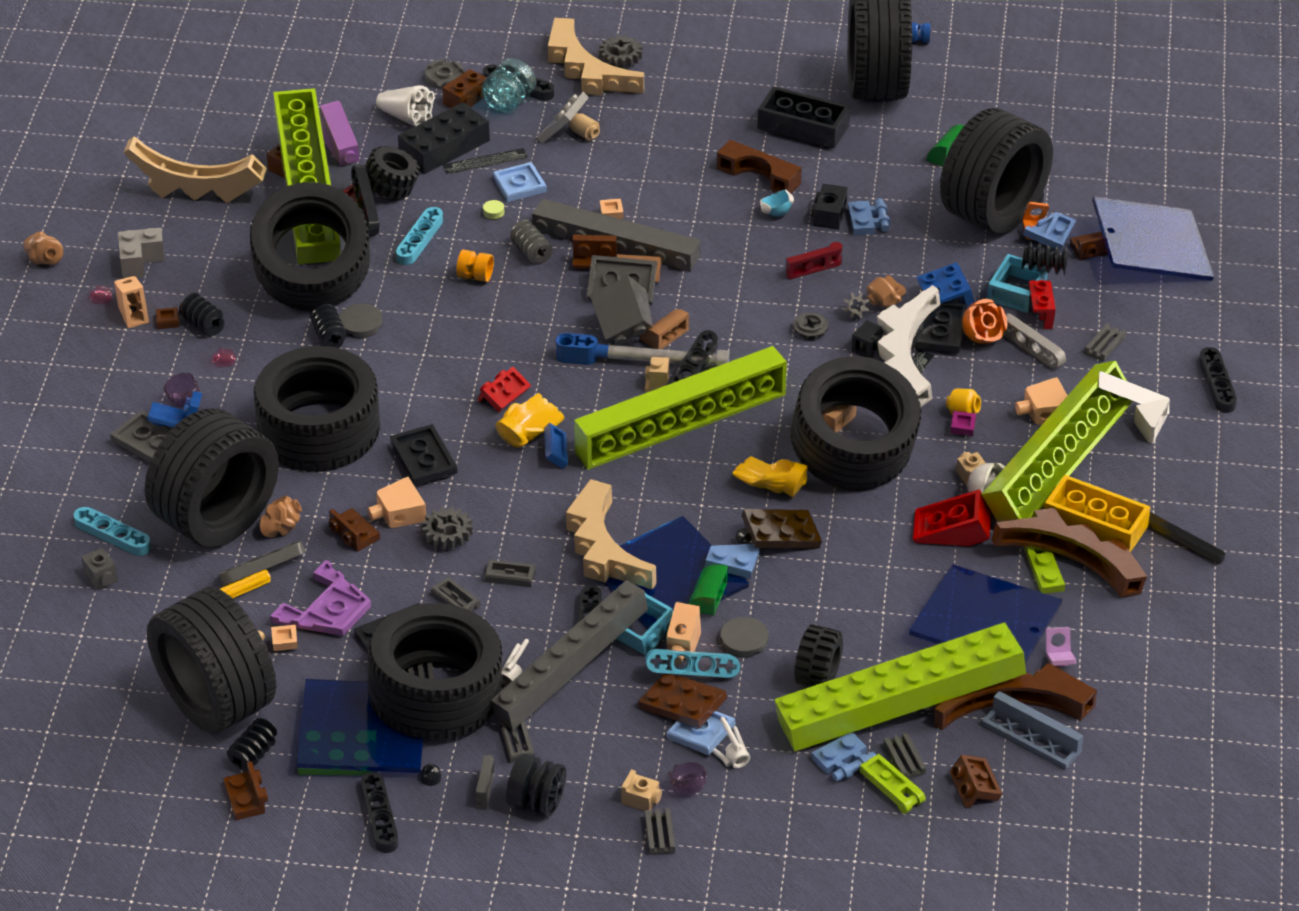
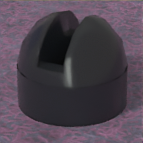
(742, 537)
(434, 774)

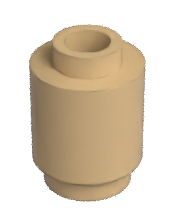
(584, 126)

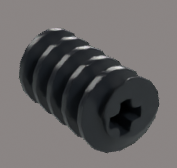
(1045, 258)
(202, 314)
(328, 326)
(252, 744)

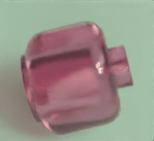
(100, 295)
(223, 357)

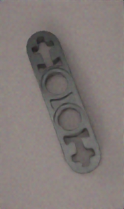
(261, 562)

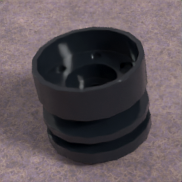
(536, 784)

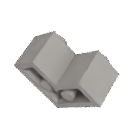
(139, 248)

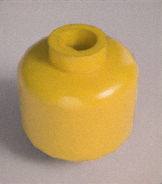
(963, 401)

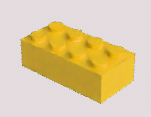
(1105, 512)

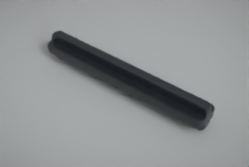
(1186, 538)

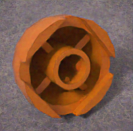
(984, 322)

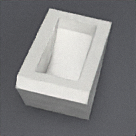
(1150, 418)

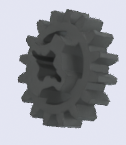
(620, 51)
(447, 528)

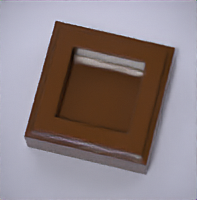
(167, 318)

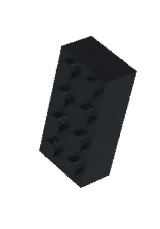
(803, 117)
(445, 137)

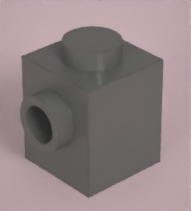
(99, 568)

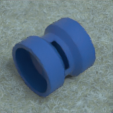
(924, 34)

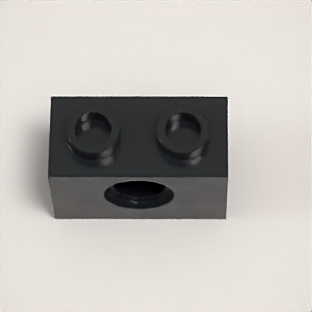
(829, 206)

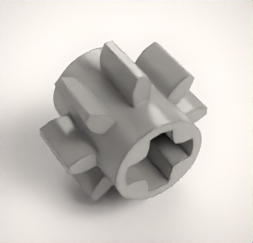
(862, 307)

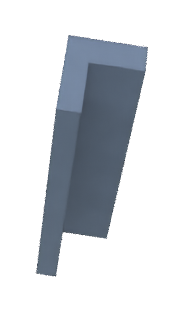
(1037, 728)

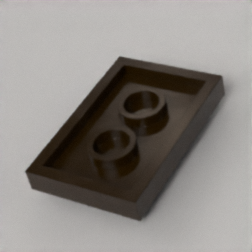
(781, 528)

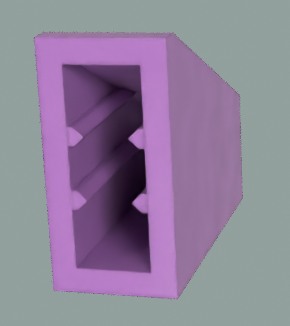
(338, 134)

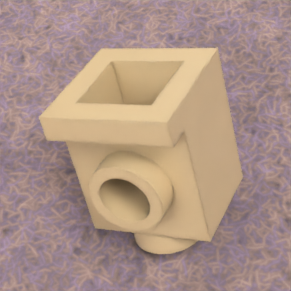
(657, 373)
(967, 463)
(640, 792)

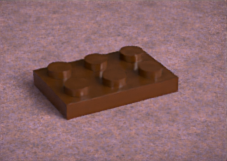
(682, 699)

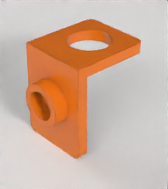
(1031, 220)

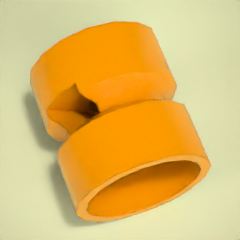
(474, 265)

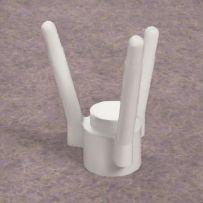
(511, 669)
(735, 752)

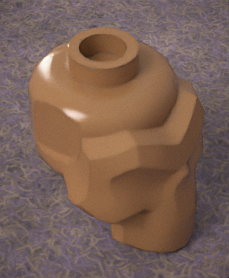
(43, 249)
(885, 292)
(280, 517)

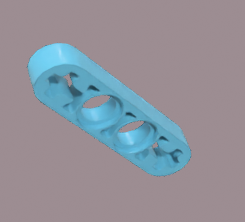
(416, 234)
(89, 519)
(692, 663)

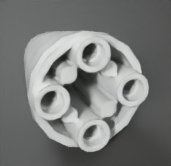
(408, 104)

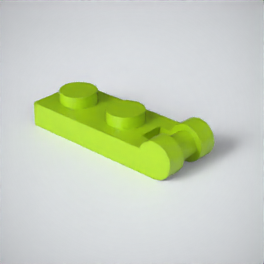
(1045, 570)
(892, 783)

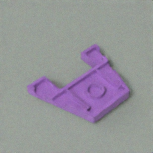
(332, 611)

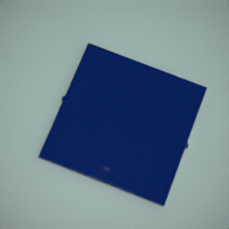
(1152, 238)
(679, 558)
(975, 601)
(346, 734)

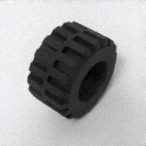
(391, 172)
(818, 655)

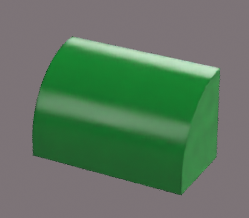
(939, 151)
(710, 588)

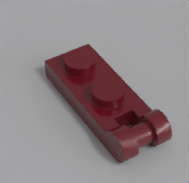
(814, 261)

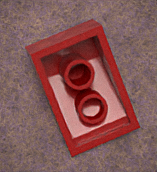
(954, 521)

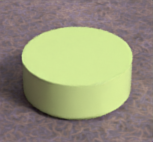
(493, 209)

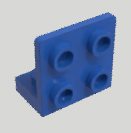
(949, 282)
(165, 415)

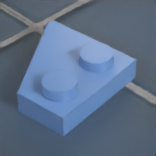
(1051, 230)
(739, 558)

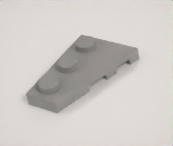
(564, 116)

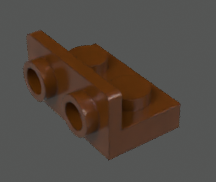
(587, 245)
(1088, 245)
(353, 529)
(974, 780)
(245, 793)

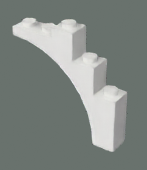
(899, 330)

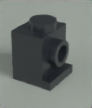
(866, 339)

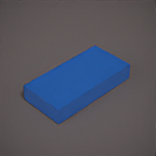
(556, 445)

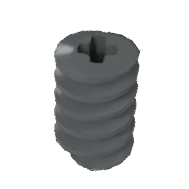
(531, 242)

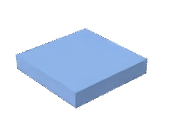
(519, 182)
(703, 738)

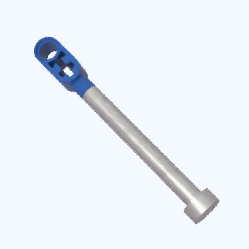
(586, 350)

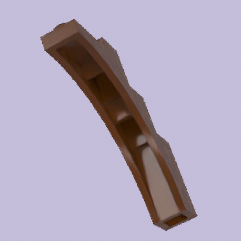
(1079, 542)
(1045, 688)

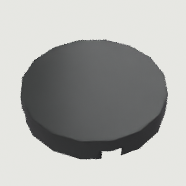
(441, 73)
(361, 320)
(744, 636)

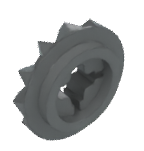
(816, 321)

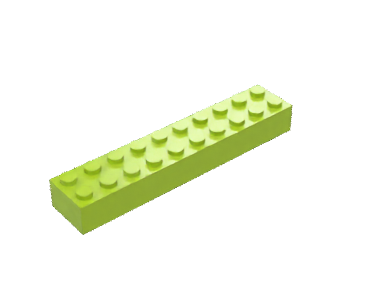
(305, 161)
(680, 407)
(1056, 447)
(900, 686)

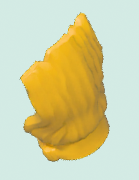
(527, 420)
(778, 477)

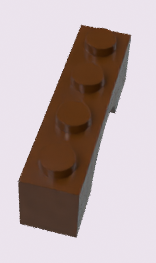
(739, 158)

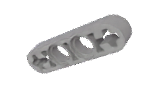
(1049, 354)

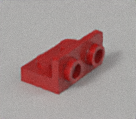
(1043, 301)
(504, 389)

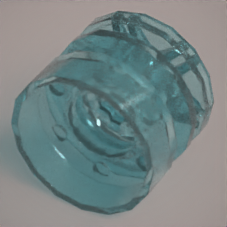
(509, 85)

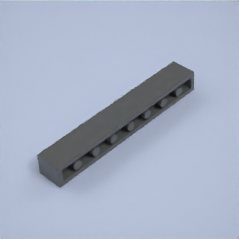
(632, 238)
(569, 655)

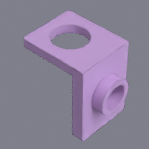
(1059, 655)

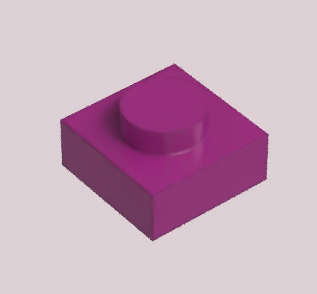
(963, 423)

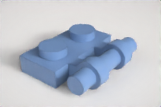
(862, 218)
(839, 753)

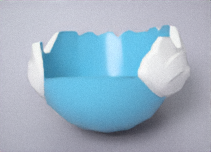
(777, 204)

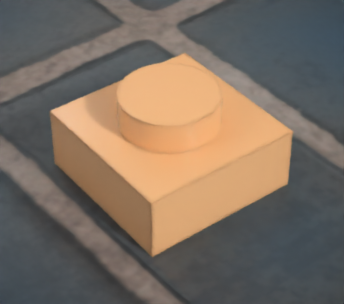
(612, 208)
(284, 637)

